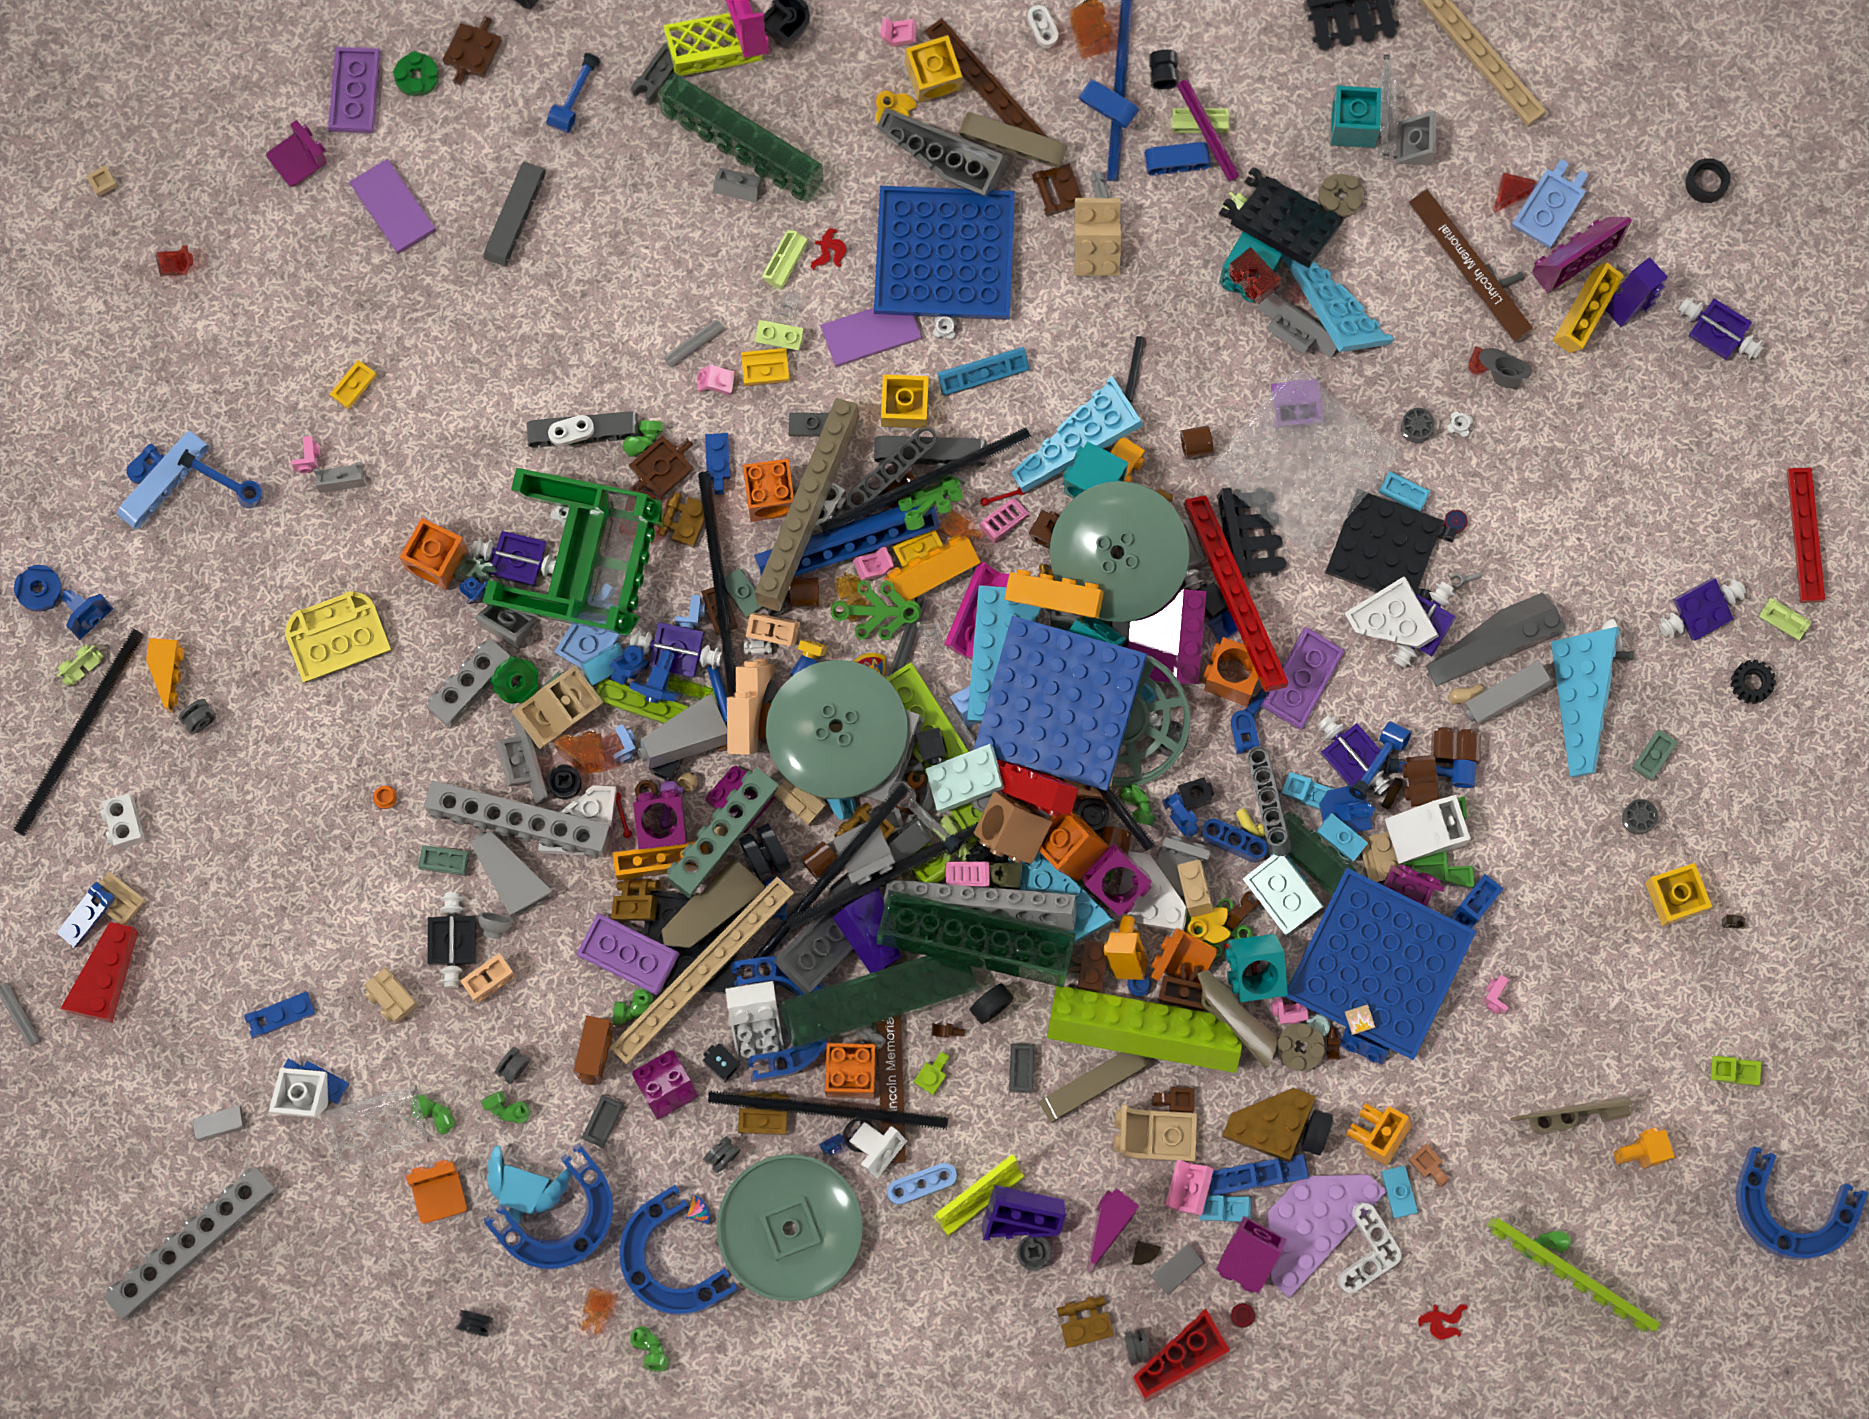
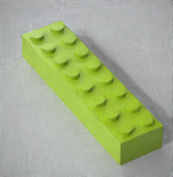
(1143, 1029)

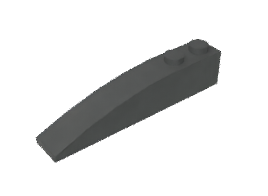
(946, 154)
(1499, 637)

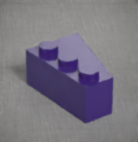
(1638, 293)
(861, 925)
(1022, 1213)

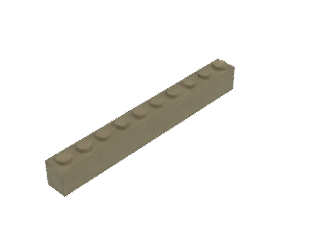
(807, 504)

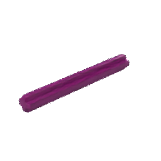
(1207, 130)

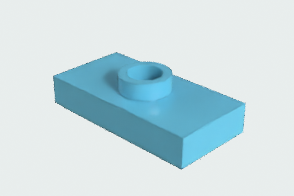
(1404, 491)
(1341, 837)
(1399, 1192)

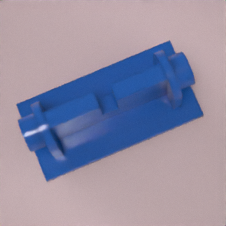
(472, 589)
(1357, 1044)

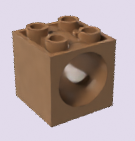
(1012, 828)

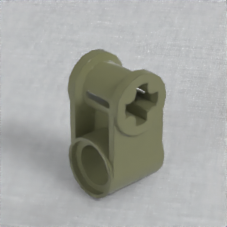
(1005, 874)

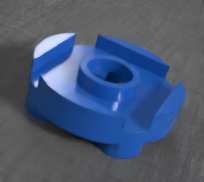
(30, 578)
(1183, 819)

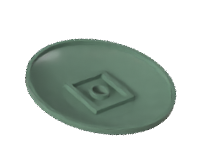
(1143, 526)
(844, 761)
(783, 1192)

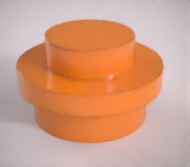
(385, 797)

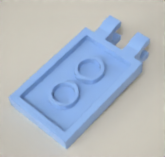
(1550, 205)
(584, 643)

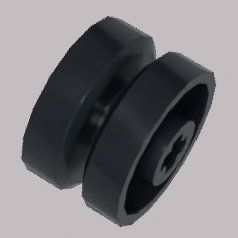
(766, 852)

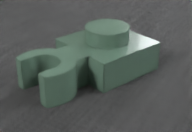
(473, 568)

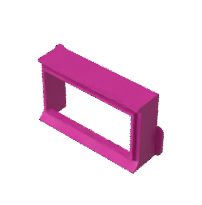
(748, 28)

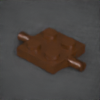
(472, 50)
(661, 466)

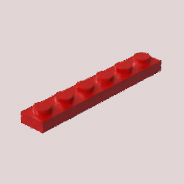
(1805, 535)

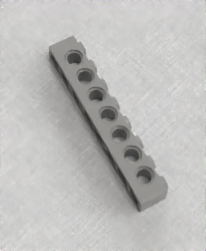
(441, 794)
(1039, 908)
(185, 1257)

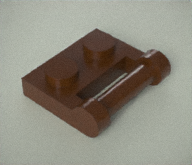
(1064, 186)

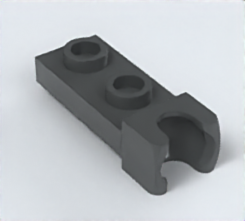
(655, 74)

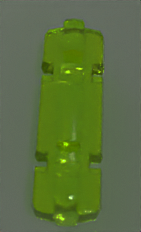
(689, 688)

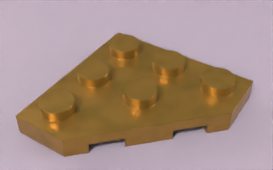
(1272, 1124)

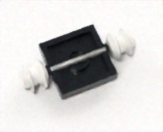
(451, 940)

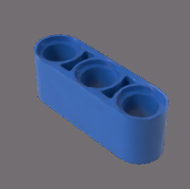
(1108, 103)
(1177, 158)
(1226, 831)

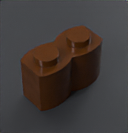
(1455, 745)
(1422, 780)

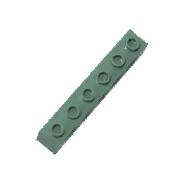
(690, 882)

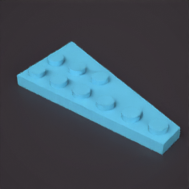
(1337, 309)
(1100, 421)
(991, 629)
(1583, 687)
(1044, 877)

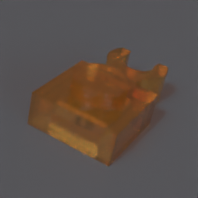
(955, 524)
(597, 1306)

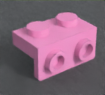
(1189, 1188)

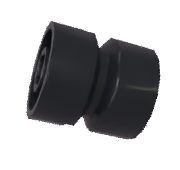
(1164, 69)

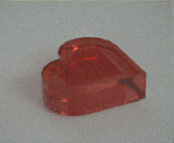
(1475, 365)

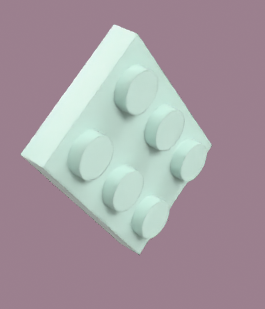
(965, 778)
(1283, 893)

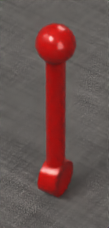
(985, 501)
(627, 833)

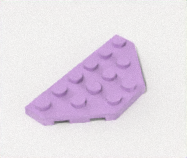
(1314, 1220)

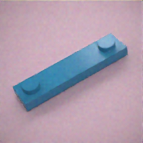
(983, 371)

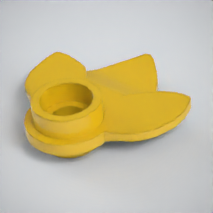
(899, 103)
(1212, 926)

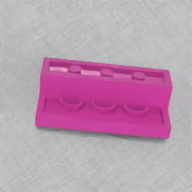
(963, 628)

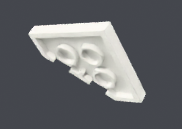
(1393, 616)
(594, 805)
(1161, 905)

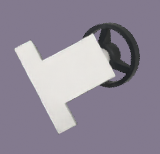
(878, 1147)

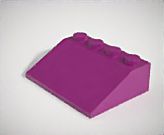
(1580, 252)
(1173, 636)
(1113, 1216)

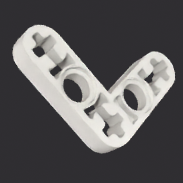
(1377, 1255)

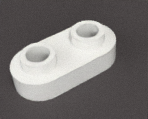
(1043, 27)
(571, 431)

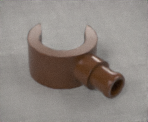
(946, 1031)
(1333, 1045)

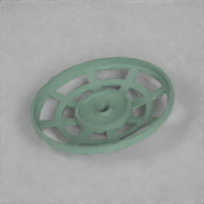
(1139, 724)

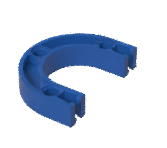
(794, 1060)
(1766, 1231)
(562, 1251)
(633, 1261)

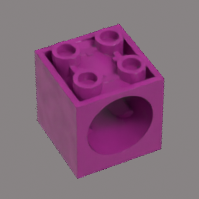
(645, 835)
(1117, 858)
(1250, 1255)

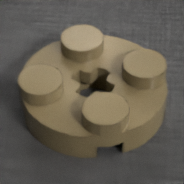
(1348, 185)
(1303, 1033)

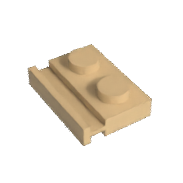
(1378, 856)
(126, 900)

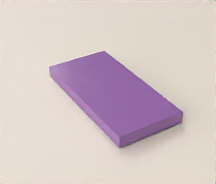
(354, 90)
(392, 206)
(867, 335)
(1307, 672)
(627, 954)

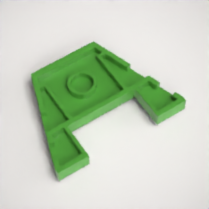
(1437, 864)

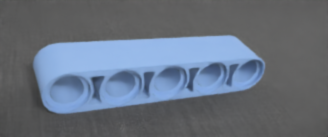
(160, 481)

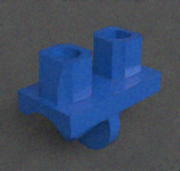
(628, 664)

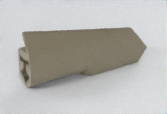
(714, 905)
(1227, 1008)
(1608, 1109)

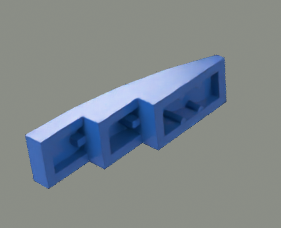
(1477, 902)
(1258, 1175)

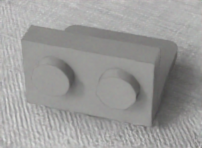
(1175, 853)
(871, 857)

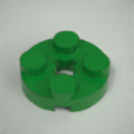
(413, 62)
(503, 677)

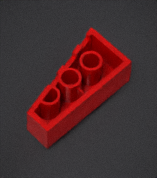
(1037, 789)
(103, 976)
(1185, 1356)

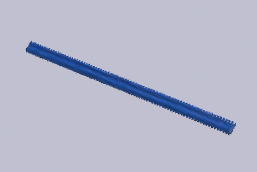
(1119, 87)

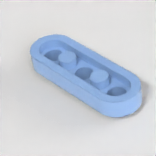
(929, 1175)

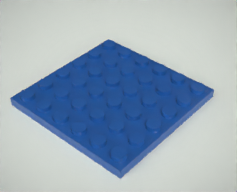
(944, 252)
(1060, 702)
(1381, 954)

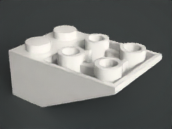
(1428, 829)
(754, 1019)

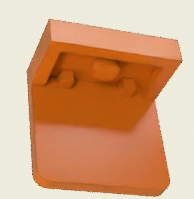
(1183, 949)
(437, 1191)

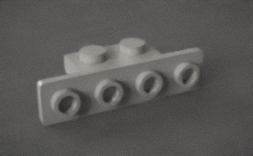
(1295, 327)
(521, 762)

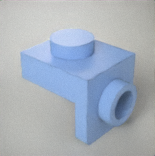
(697, 610)
(961, 703)
(627, 739)

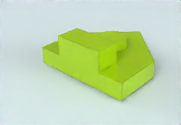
(933, 870)

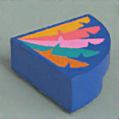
(698, 1210)

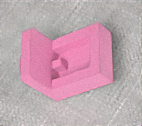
(898, 32)
(715, 379)
(311, 452)
(874, 564)
(1494, 989)
(1289, 1012)

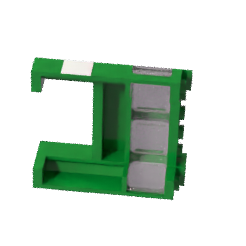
(597, 556)

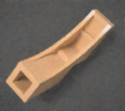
(745, 706)

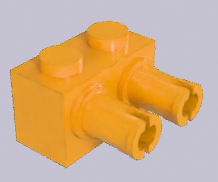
(1126, 951)
(1386, 1136)
(1650, 1149)

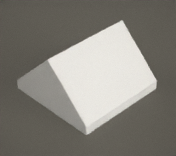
(300, 1093)

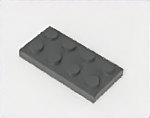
(814, 952)

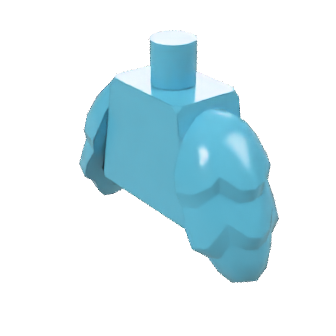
(523, 1189)

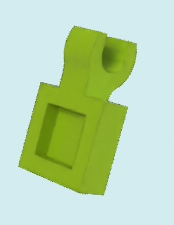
(930, 1076)

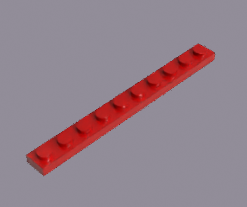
(1236, 594)

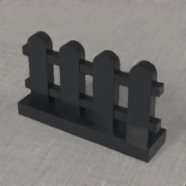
(1340, 13)
(1233, 524)

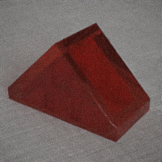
(1512, 189)

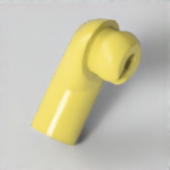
(1248, 825)

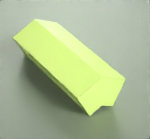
(1185, 123)
(784, 259)

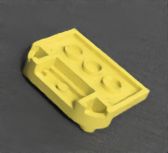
(335, 635)

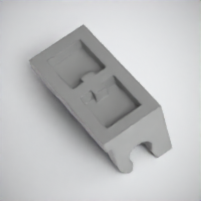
(340, 478)

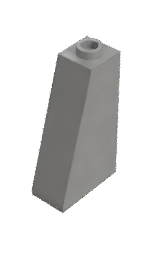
(1509, 693)
(685, 735)
(513, 880)

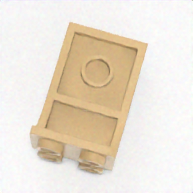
(1155, 1135)

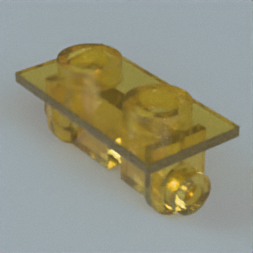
(847, 587)

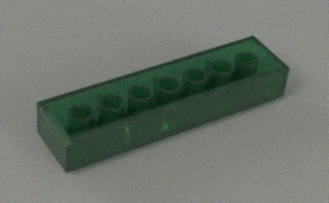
(740, 137)
(976, 938)
(875, 999)

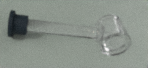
(950, 841)

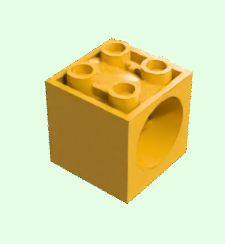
(933, 69)

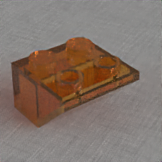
(1090, 28)
(583, 752)

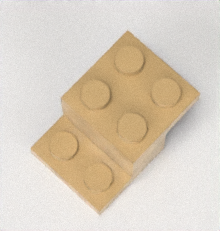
(1097, 237)
(557, 707)

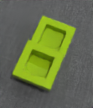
(1736, 1071)

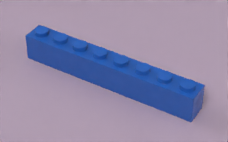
(856, 539)

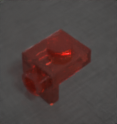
(174, 262)

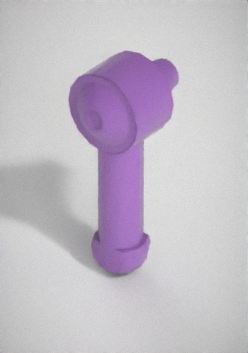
(666, 812)

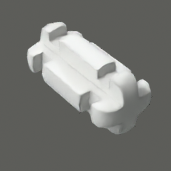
(757, 648)

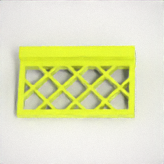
(714, 58)
(977, 1196)

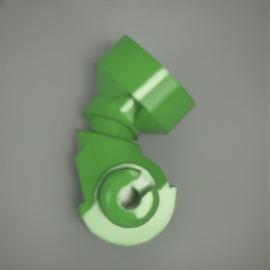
(637, 445)
(1136, 796)
(640, 1003)
(516, 1112)
(442, 1116)
(1556, 1240)
(643, 1339)

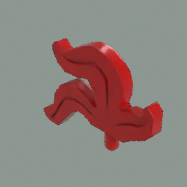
(834, 244)
(1436, 1326)

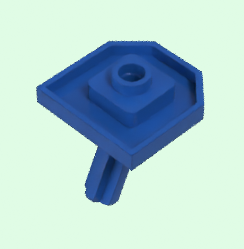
(85, 612)
(657, 683)
(1347, 808)

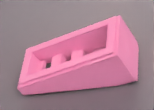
(997, 535)
(966, 873)

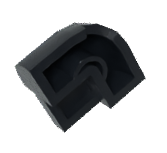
(786, 21)

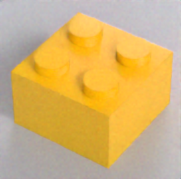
(904, 401)
(1678, 894)

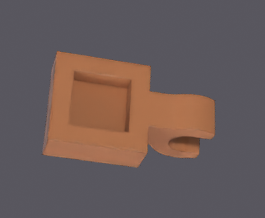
(1427, 1163)

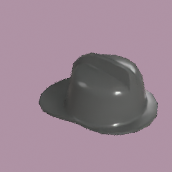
(1505, 369)

